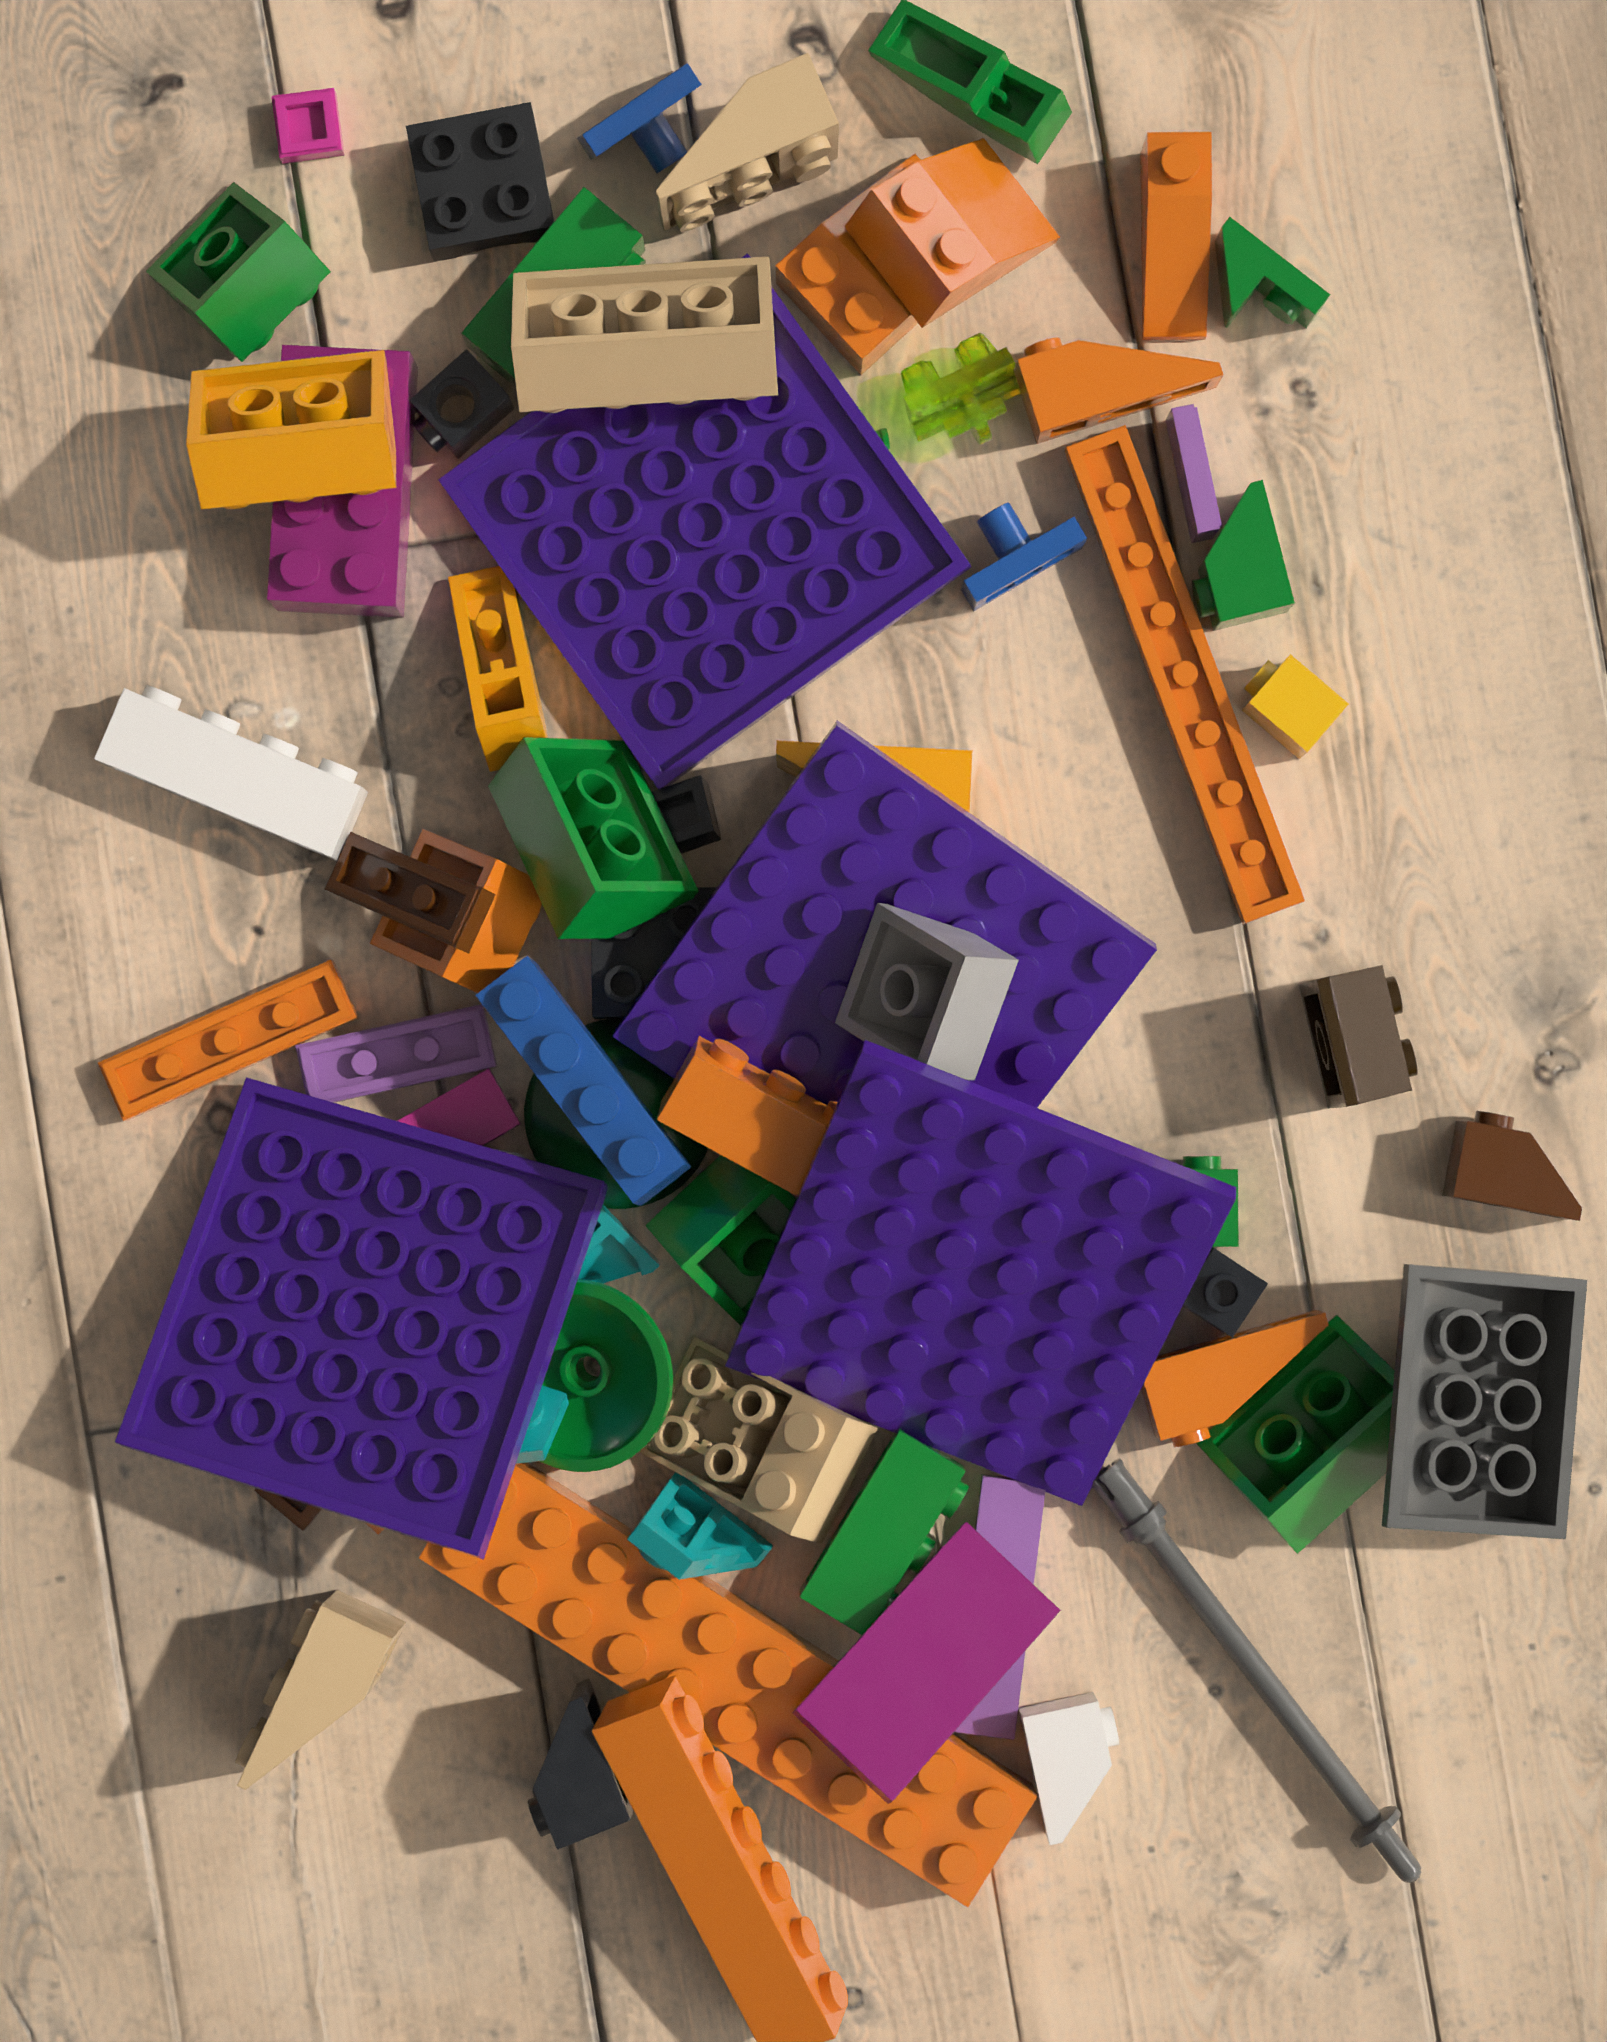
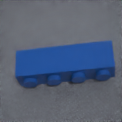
(583, 1081)

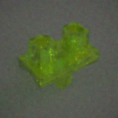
(964, 397)

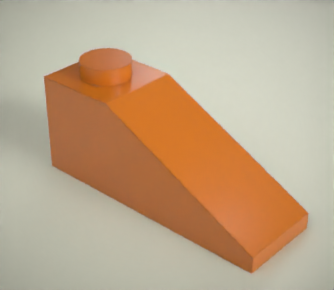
(1175, 234)
(1096, 383)
(1216, 1377)

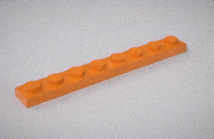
(1184, 674)

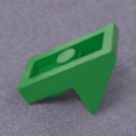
(1251, 265)

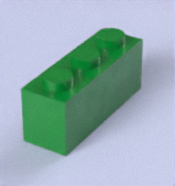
(580, 238)
(884, 1532)

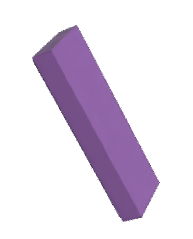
(397, 1055)

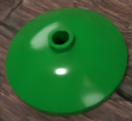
(627, 1403)

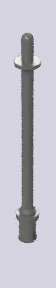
(1146, 1526)

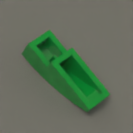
(972, 80)

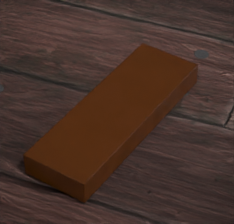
(410, 892)

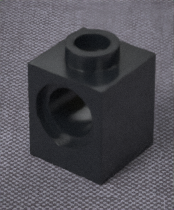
(466, 378)
(1224, 1293)

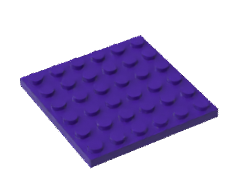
(707, 548)
(793, 911)
(978, 1273)
(363, 1316)

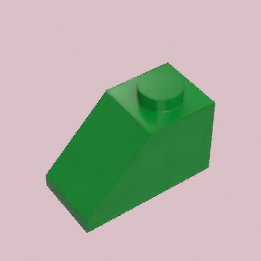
(1245, 567)

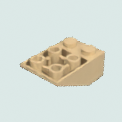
(764, 135)
(760, 1443)
(338, 1665)

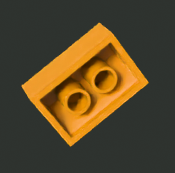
(291, 430)

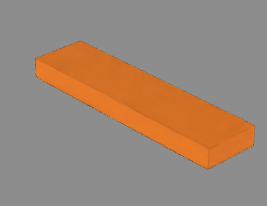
(228, 1040)

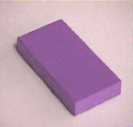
(1193, 473)

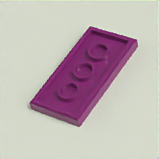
(926, 1662)

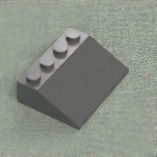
(1484, 1402)

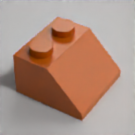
(501, 933)

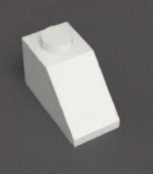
(1067, 1756)

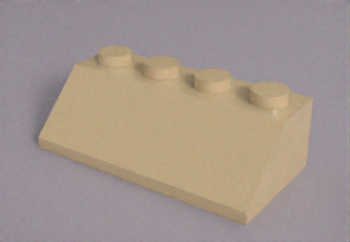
(643, 334)

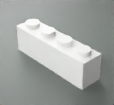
(230, 773)

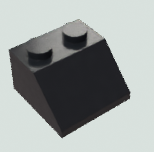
(576, 1786)

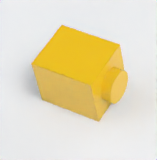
(1292, 704)

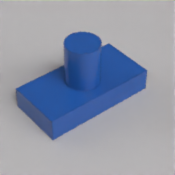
(646, 122)
(1017, 554)

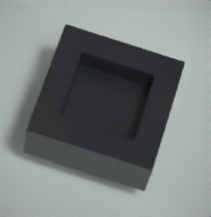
(689, 813)

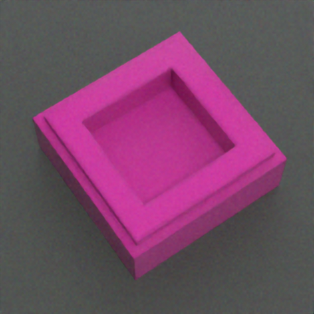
(308, 125)

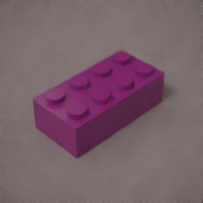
(349, 548)

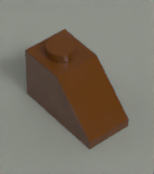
(1505, 1169)

